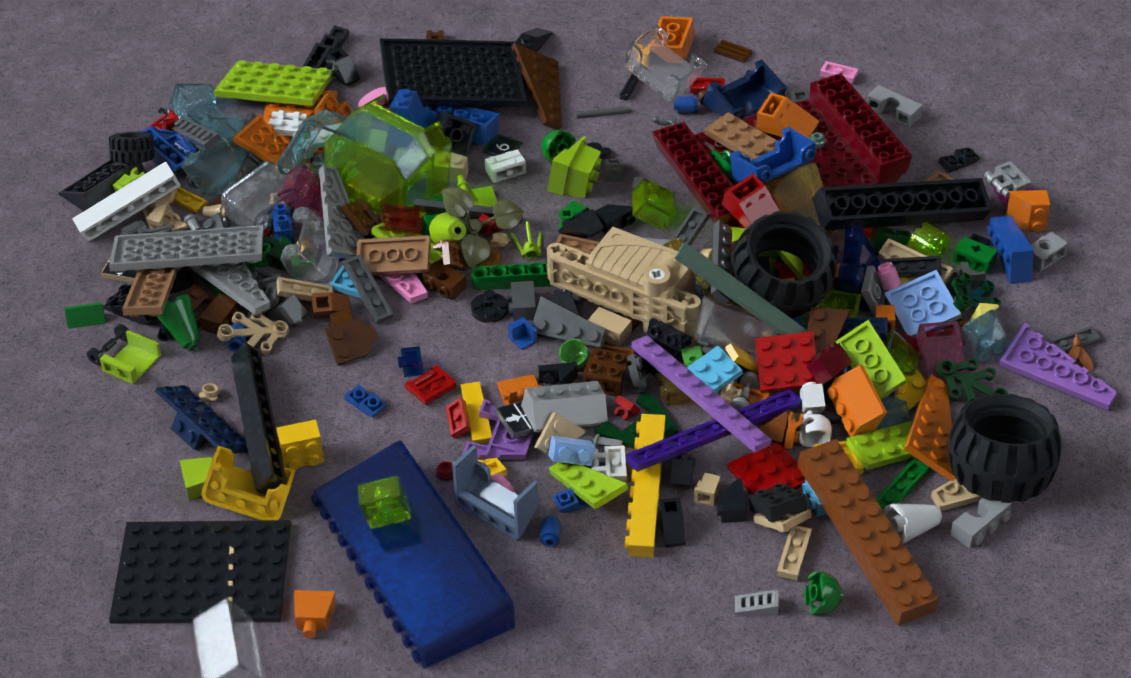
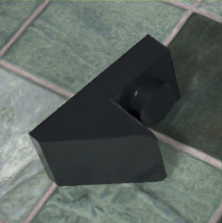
(563, 373)

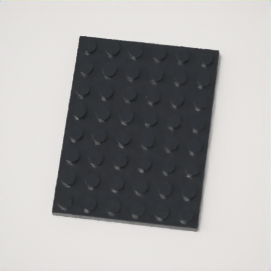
(453, 71)
(183, 570)

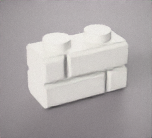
(505, 166)

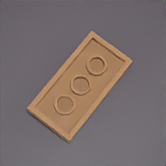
(740, 136)
(396, 254)

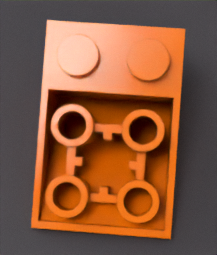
(781, 112)

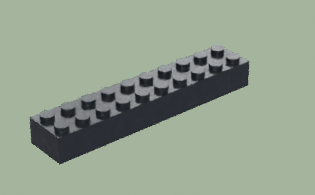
(901, 203)

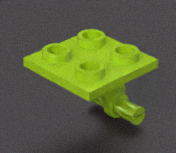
(481, 196)

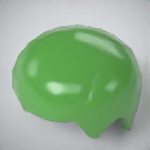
(575, 351)

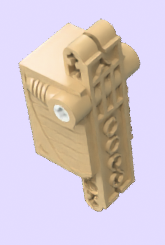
(629, 278)

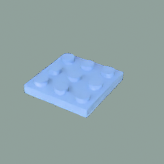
(922, 302)

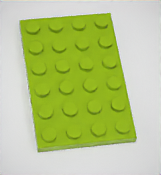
(274, 83)

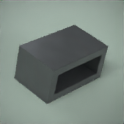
(522, 300)

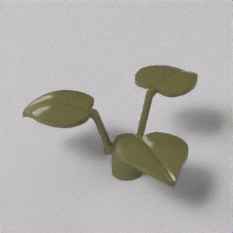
(473, 248)

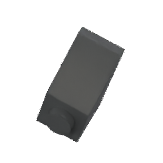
(288, 310)

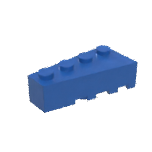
(1012, 249)

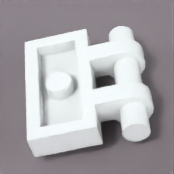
(286, 127)
(614, 462)

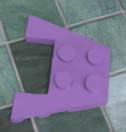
(501, 443)

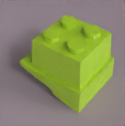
(575, 170)

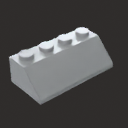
(577, 402)

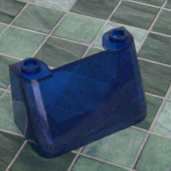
(857, 255)

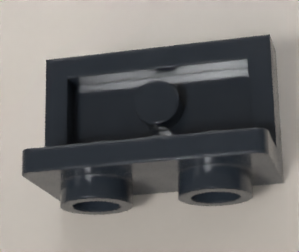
(668, 335)

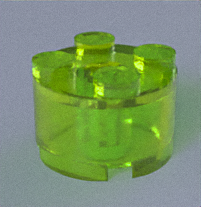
(929, 240)

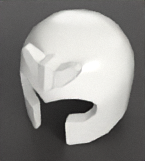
(814, 430)

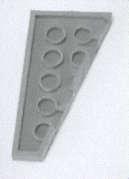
(339, 231)
(237, 283)

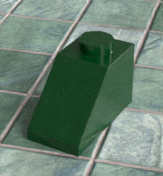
(881, 234)

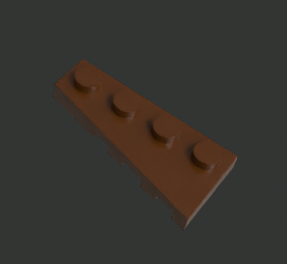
(826, 325)

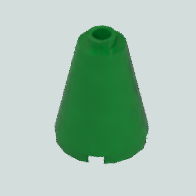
(181, 322)

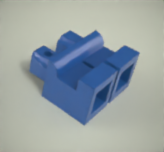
(282, 222)

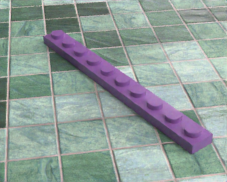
(701, 394)

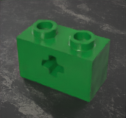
(979, 256)

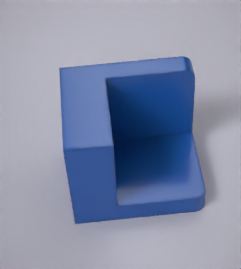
(522, 333)

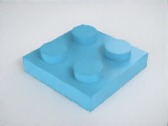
(715, 369)

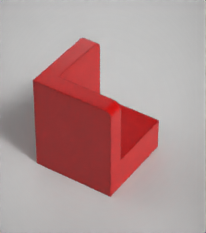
(168, 123)

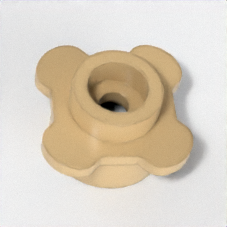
(501, 238)
(210, 392)

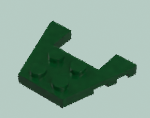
(628, 435)

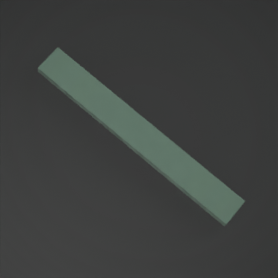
(737, 291)

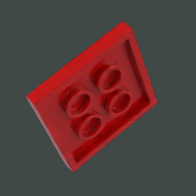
(784, 361)
(767, 468)

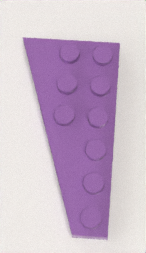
(1051, 366)

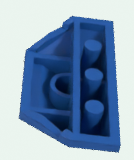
(169, 147)

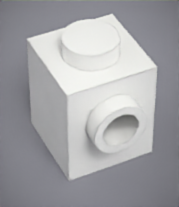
(812, 397)

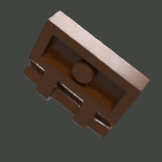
(361, 216)

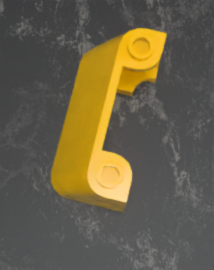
(234, 489)

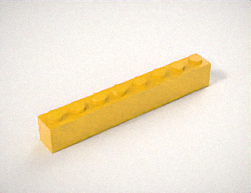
(645, 491)

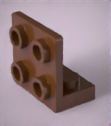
(607, 369)

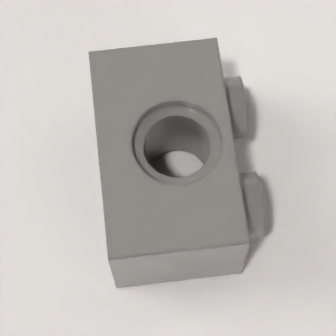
(1048, 251)

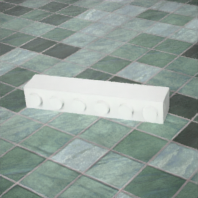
(126, 202)

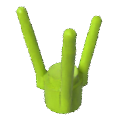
(530, 249)

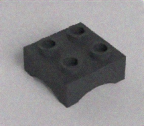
(777, 501)

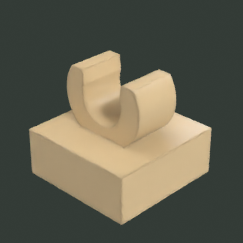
(729, 392)

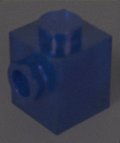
(411, 361)

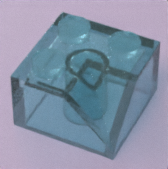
(983, 337)

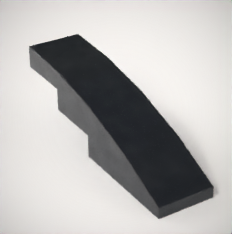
(329, 42)

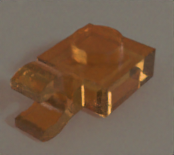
(494, 257)

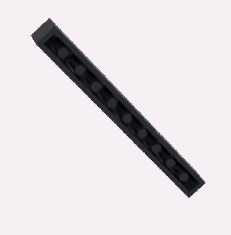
(258, 419)

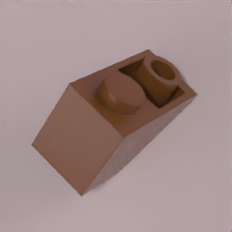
(328, 303)

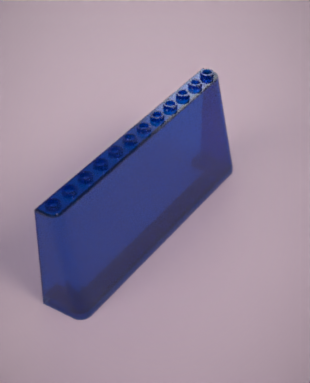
(420, 568)

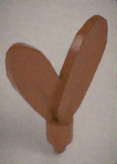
(1079, 353)

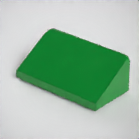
(85, 315)

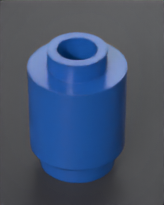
(686, 104)
(238, 341)
(550, 531)

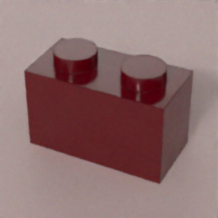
(829, 364)

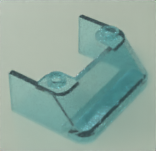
(297, 149)

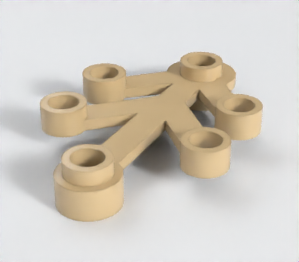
(226, 332)

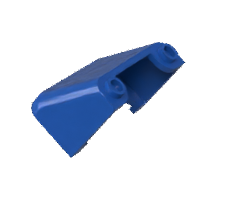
(789, 154)

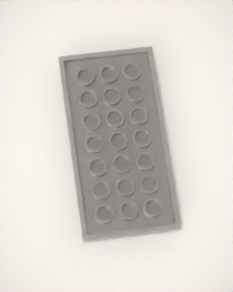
(187, 248)

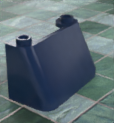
(745, 94)

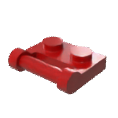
(437, 384)

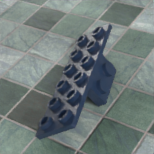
(198, 421)

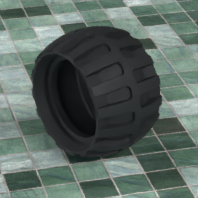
(798, 237)
(1004, 447)

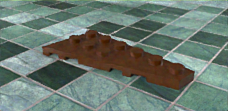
(543, 79)

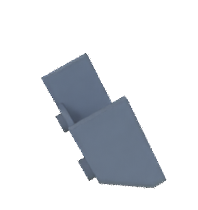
(489, 499)

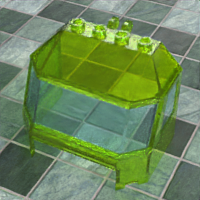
(390, 158)

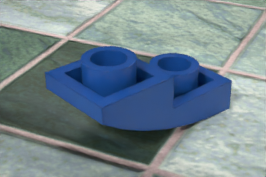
(365, 402)
(569, 501)

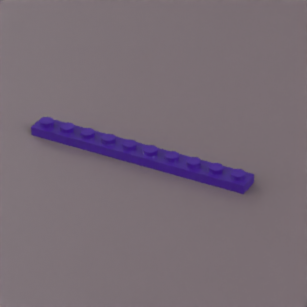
(709, 431)

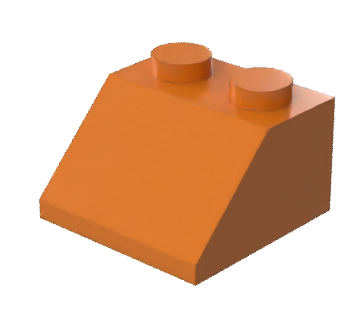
(1029, 209)

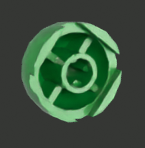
(555, 143)
(823, 589)

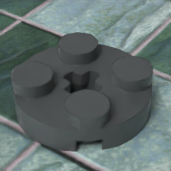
(638, 379)

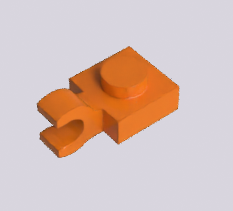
(792, 434)

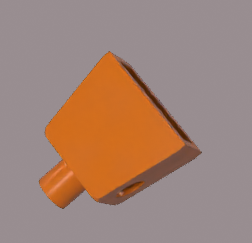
(313, 610)

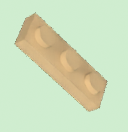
(301, 289)
(794, 552)

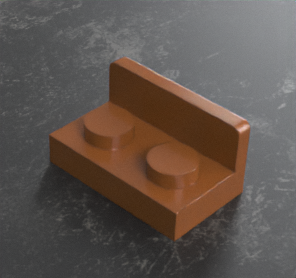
(451, 254)

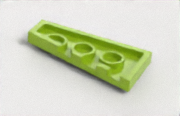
(588, 484)

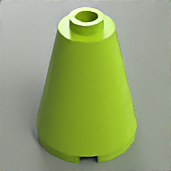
(447, 228)

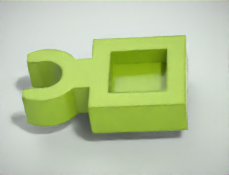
(125, 179)

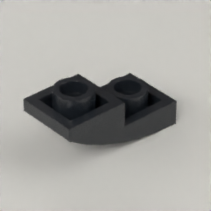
(960, 159)

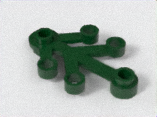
(964, 302)
(967, 380)

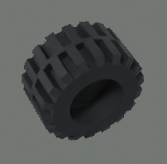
(131, 147)

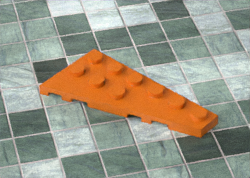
(261, 140)
(932, 428)

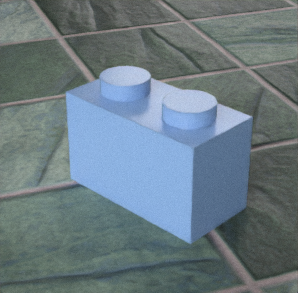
(571, 450)

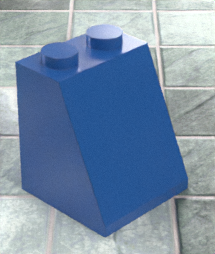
(409, 106)

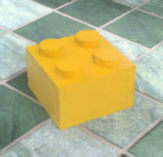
(300, 444)

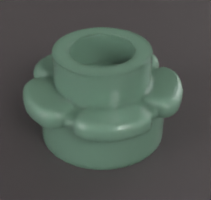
(819, 139)

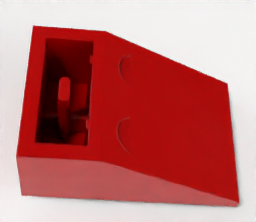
(749, 200)

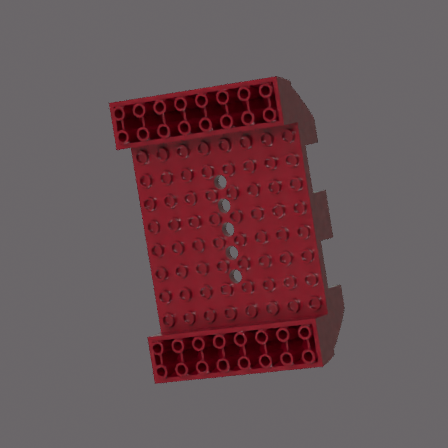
(856, 148)

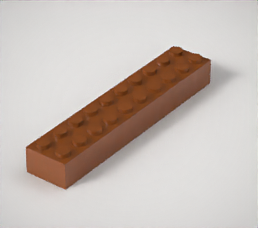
(867, 532)

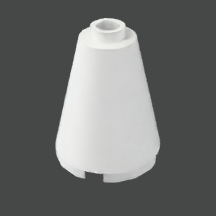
(912, 519)

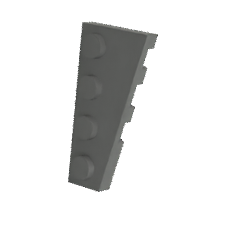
(564, 325)

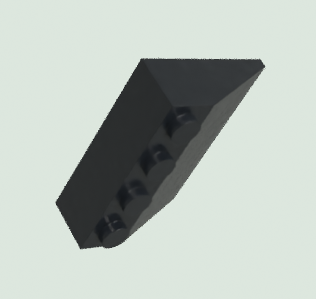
(97, 184)

